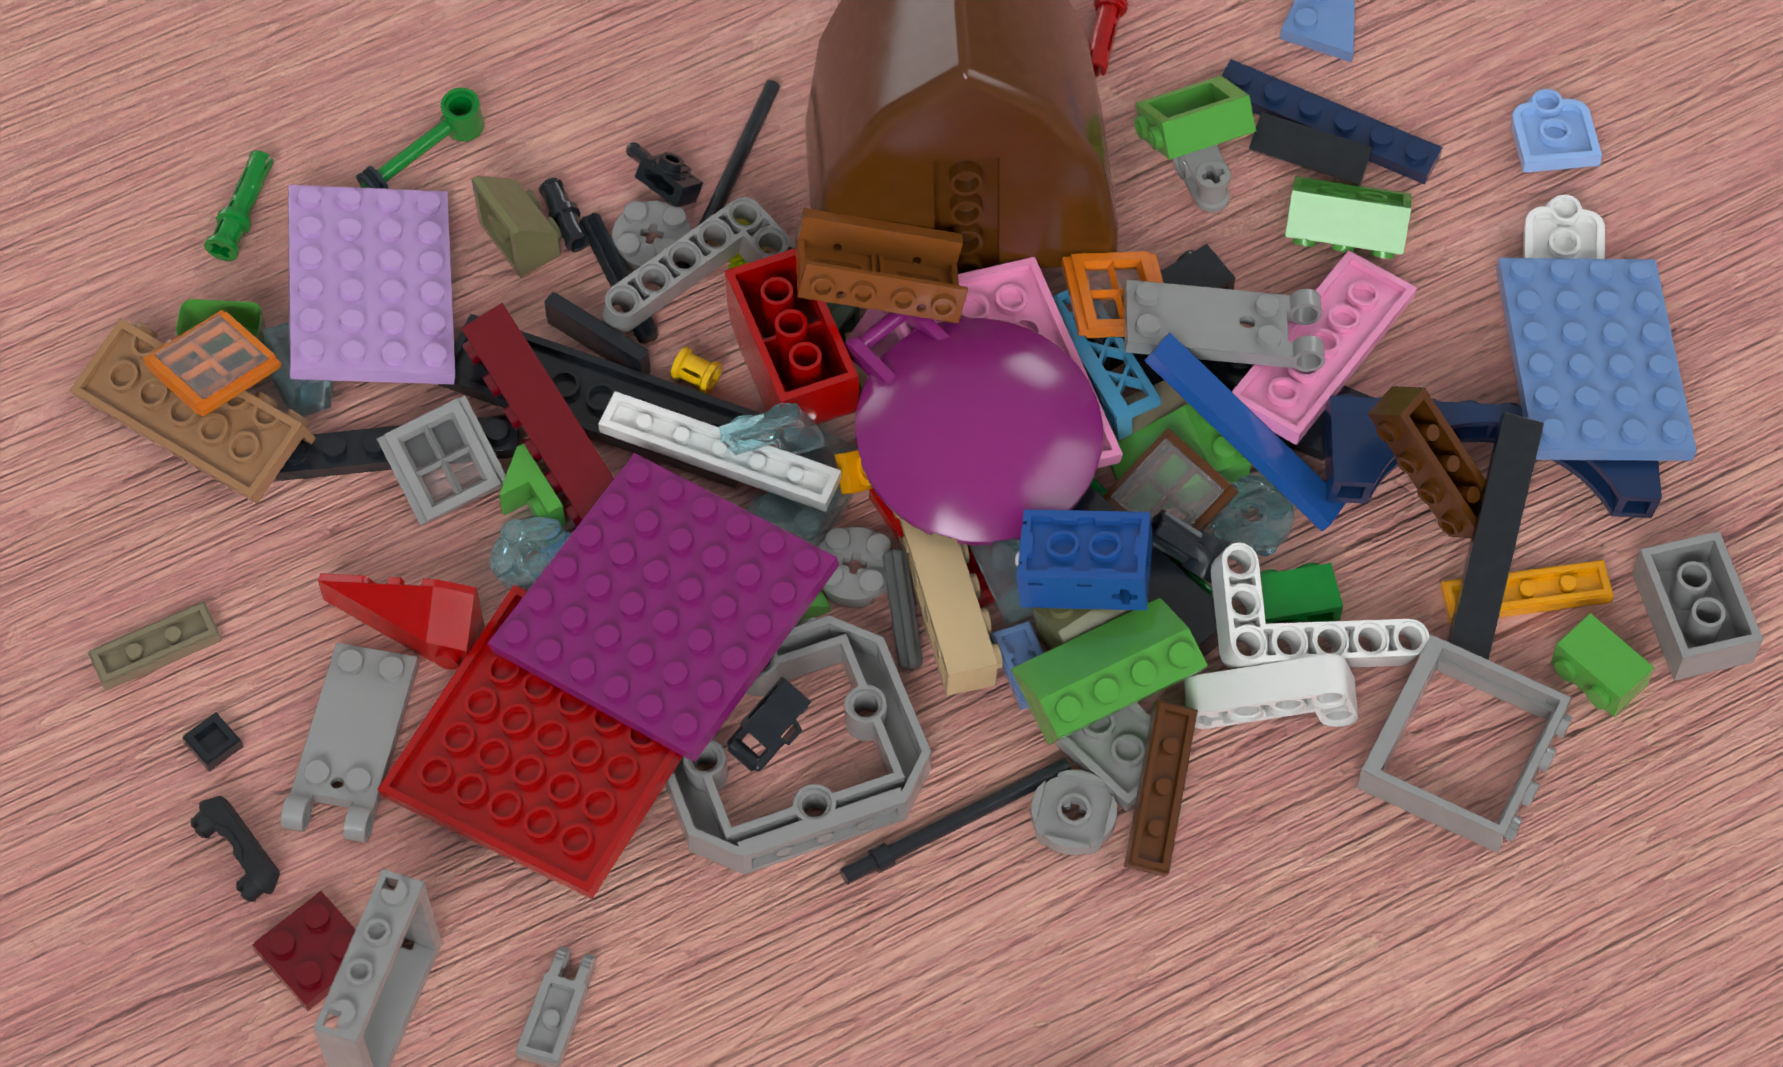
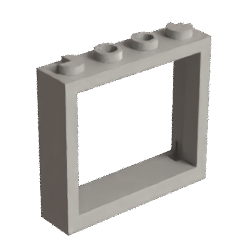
(1495, 681)
(378, 977)

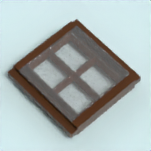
(1173, 480)

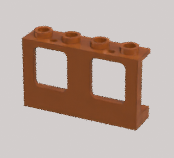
(879, 265)

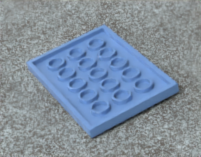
(1595, 358)

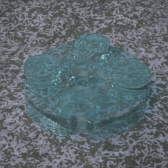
(1272, 507)
(520, 539)

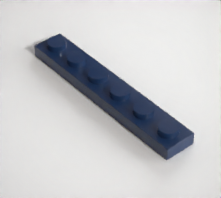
(1391, 146)

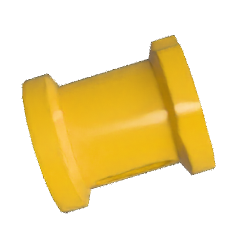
(696, 370)

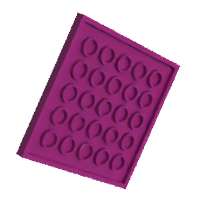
(664, 606)

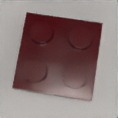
(307, 949)

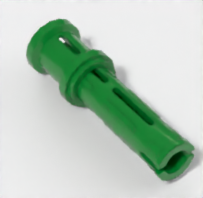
(234, 219)

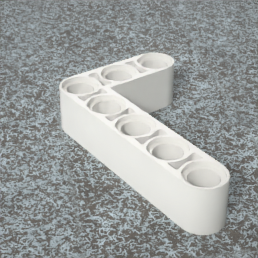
(1300, 636)

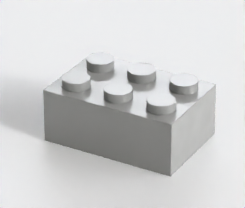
(1697, 605)

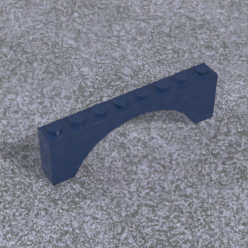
(1361, 460)

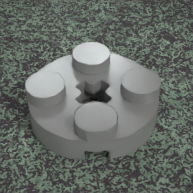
(644, 218)
(859, 545)
(1078, 835)

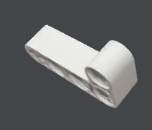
(1275, 691)

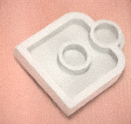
(1563, 231)

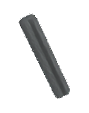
(902, 609)

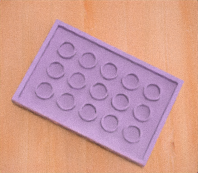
(370, 285)

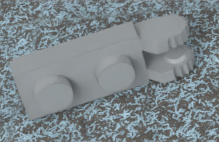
(555, 1011)

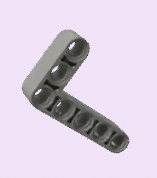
(702, 258)

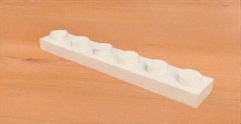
(702, 447)

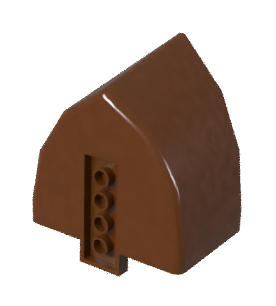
(964, 126)

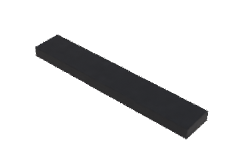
(1495, 534)

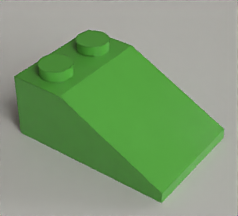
(1196, 434)

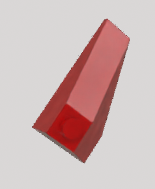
(431, 619)

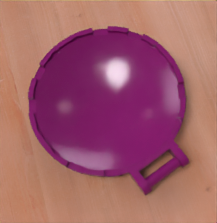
(973, 425)

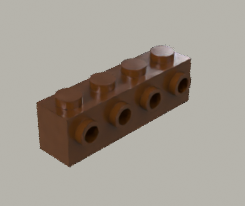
(1431, 457)

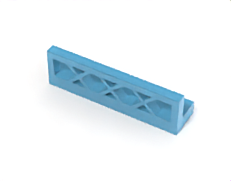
(1110, 397)

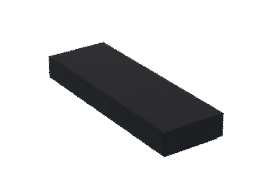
(1311, 148)
(595, 334)

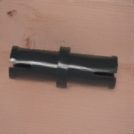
(565, 214)

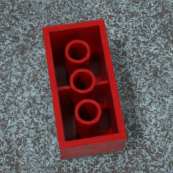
(790, 340)

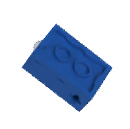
(1084, 559)

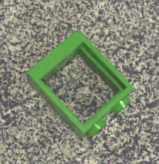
(1194, 117)

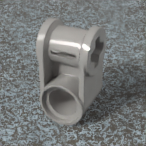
(1205, 178)

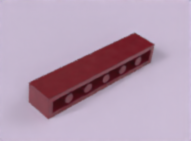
(539, 409)

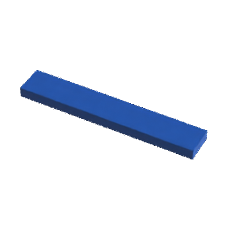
(1243, 430)

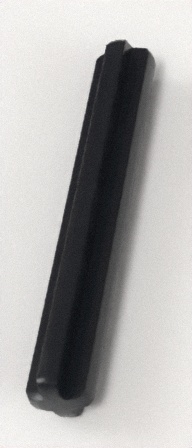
(614, 268)

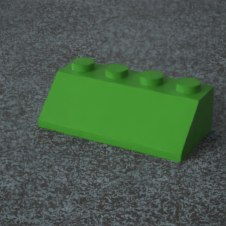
(1108, 670)

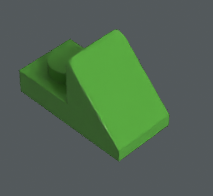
(528, 485)

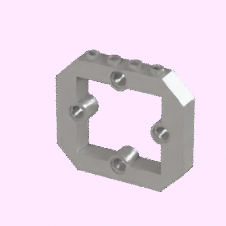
(848, 812)

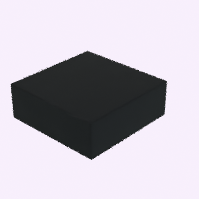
(212, 741)

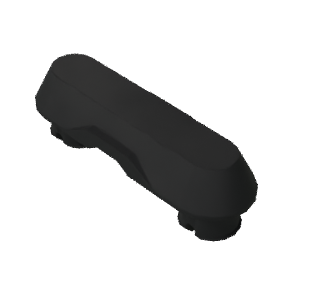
(260, 871)

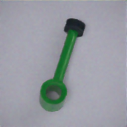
(460, 128)

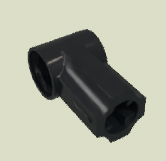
(1190, 546)

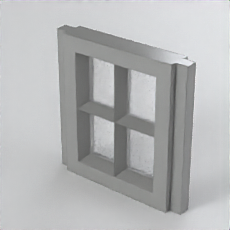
(442, 460)

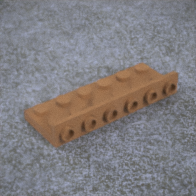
(235, 444)

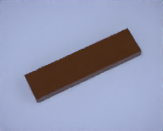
(1160, 788)

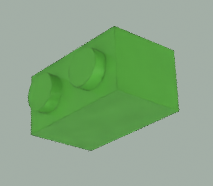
(1601, 665)

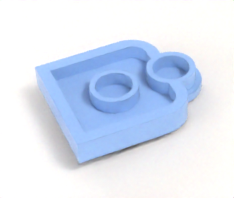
(1554, 133)

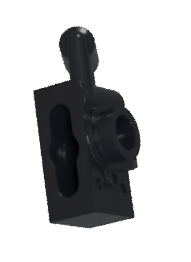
(666, 175)
(768, 723)

